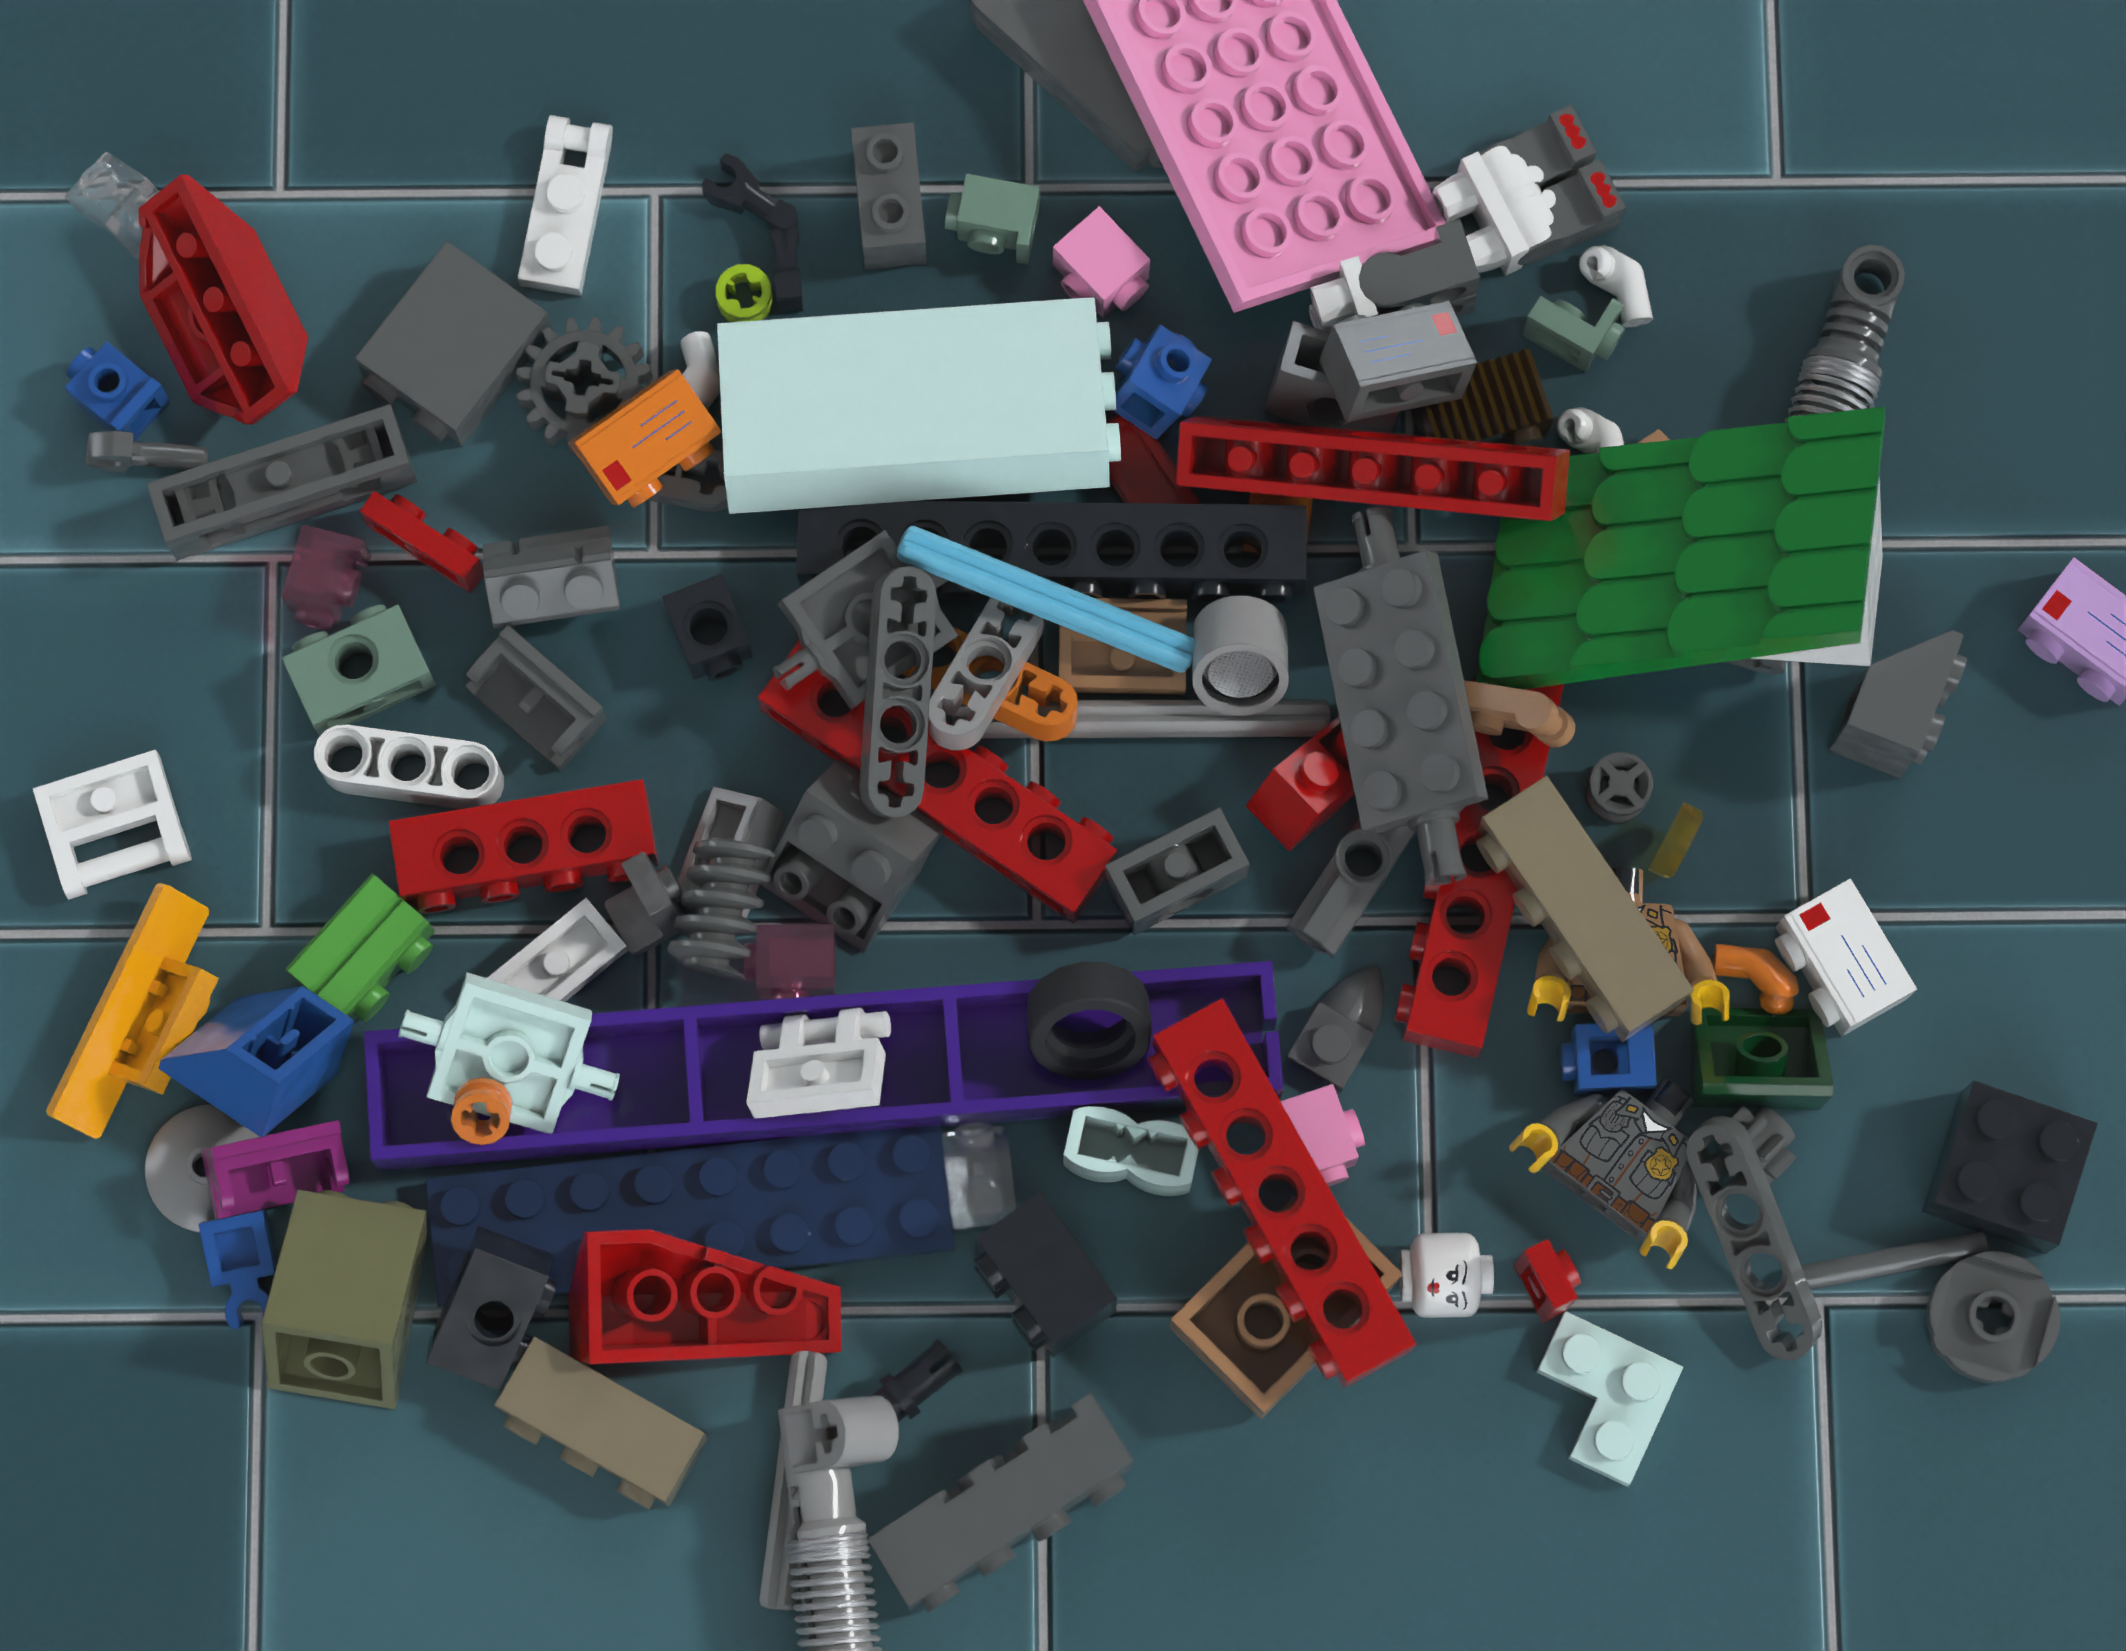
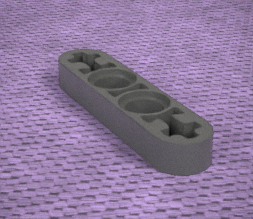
(908, 693)
(1764, 1236)

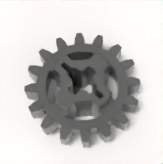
(561, 378)

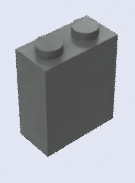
(451, 345)

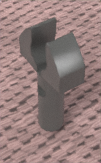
(117, 452)

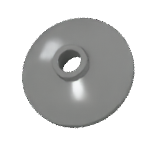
(172, 1161)

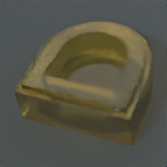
(1677, 841)

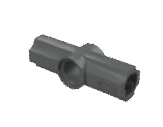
(1340, 895)

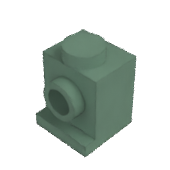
(995, 215)

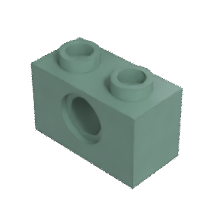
(394, 677)

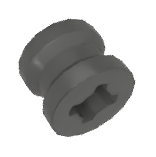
(1627, 778)

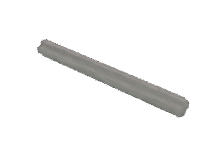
(1178, 719)

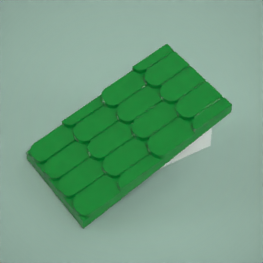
(1696, 556)

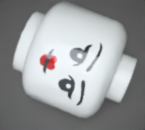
(1445, 1275)

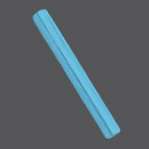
(1046, 599)

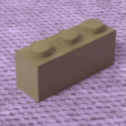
(599, 1425)

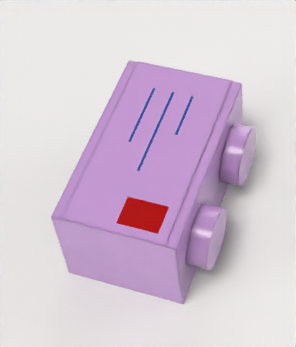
(2084, 629)

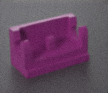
(272, 1168)

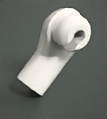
(1621, 278)
(702, 366)
(1588, 430)

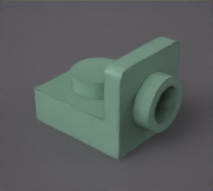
(1565, 333)

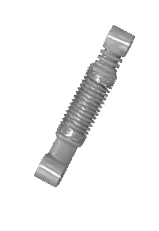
(825, 1533)

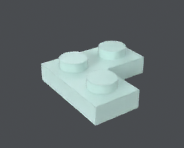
(1628, 1392)

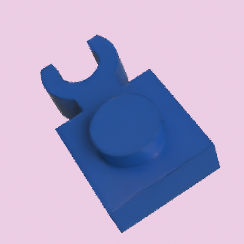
(239, 1254)

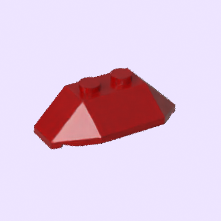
(218, 303)

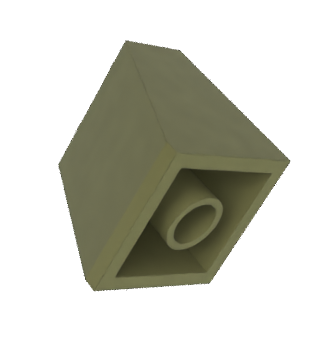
(344, 1298)

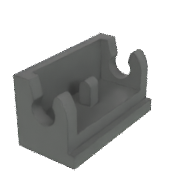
(534, 698)

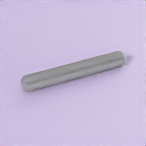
(804, 1386)

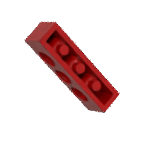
(427, 840)

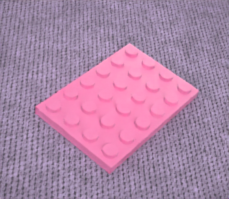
(1270, 137)

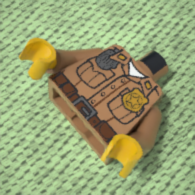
(1676, 936)

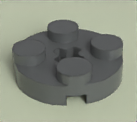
(2025, 1299)

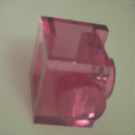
(324, 576)

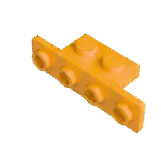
(140, 1016)

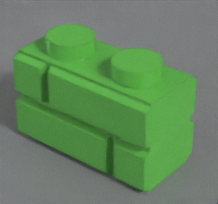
(363, 950)

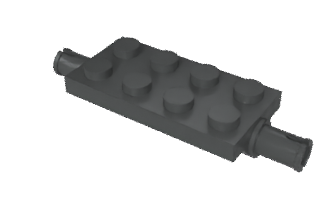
(1402, 695)

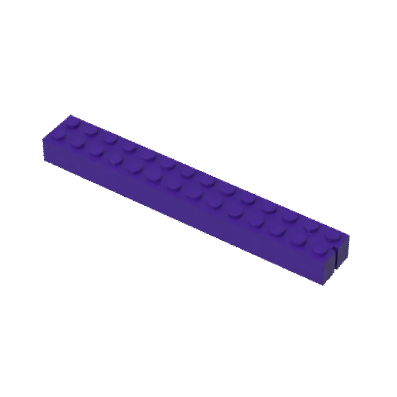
(687, 1070)

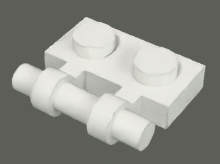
(818, 1064)

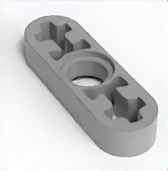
(985, 693)

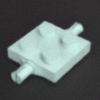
(517, 1040)

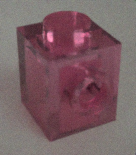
(792, 961)

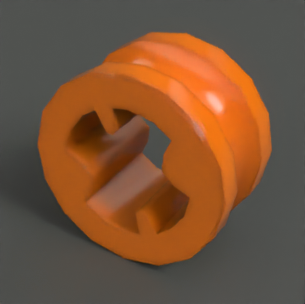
(466, 1120)

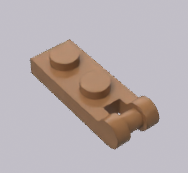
(1518, 709)

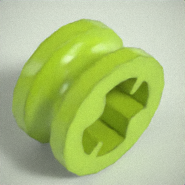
(756, 280)

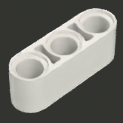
(385, 748)

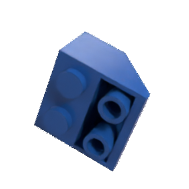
(263, 1055)

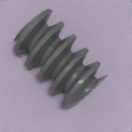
(719, 906)

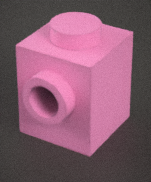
(1102, 264)
(1326, 1131)

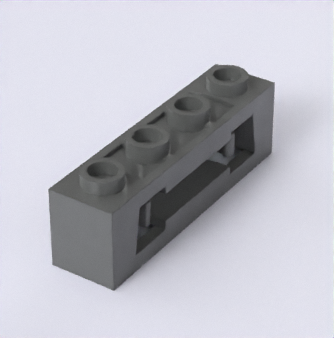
(282, 482)

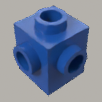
(1159, 381)

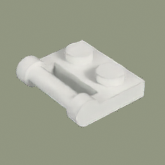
(105, 804)

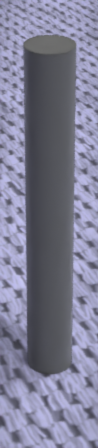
(1894, 1260)

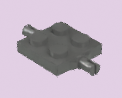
(835, 620)

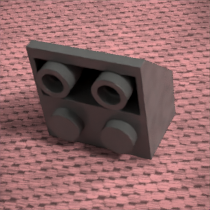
(1895, 703)
(846, 861)

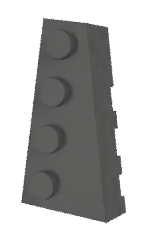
(1002, 1505)

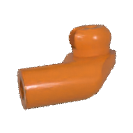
(1763, 969)

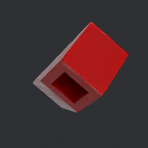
(1305, 788)

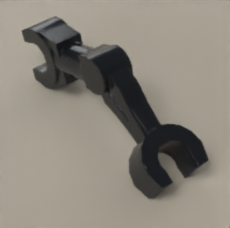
(779, 218)

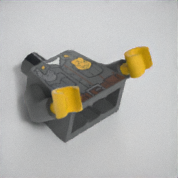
(1623, 1162)

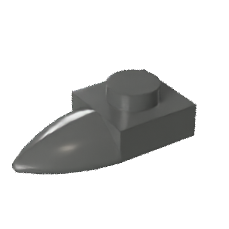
(1341, 1028)

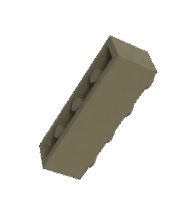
(1582, 909)

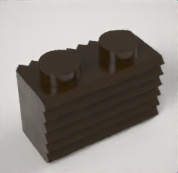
(1499, 405)

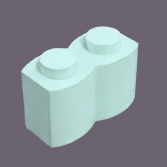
(1113, 1147)

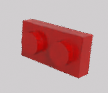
(403, 526)
(1548, 1279)

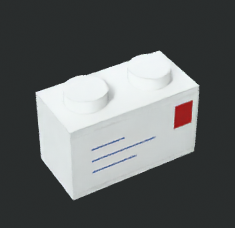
(1843, 958)

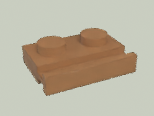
(1106, 669)

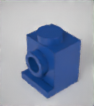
(128, 407)
(1633, 1061)

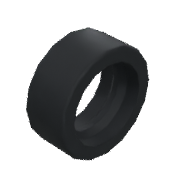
(1083, 988)

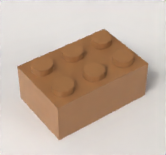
(1246, 1332)

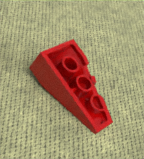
(673, 1299)

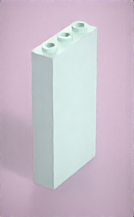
(916, 405)

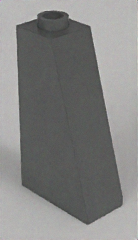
(1069, 60)

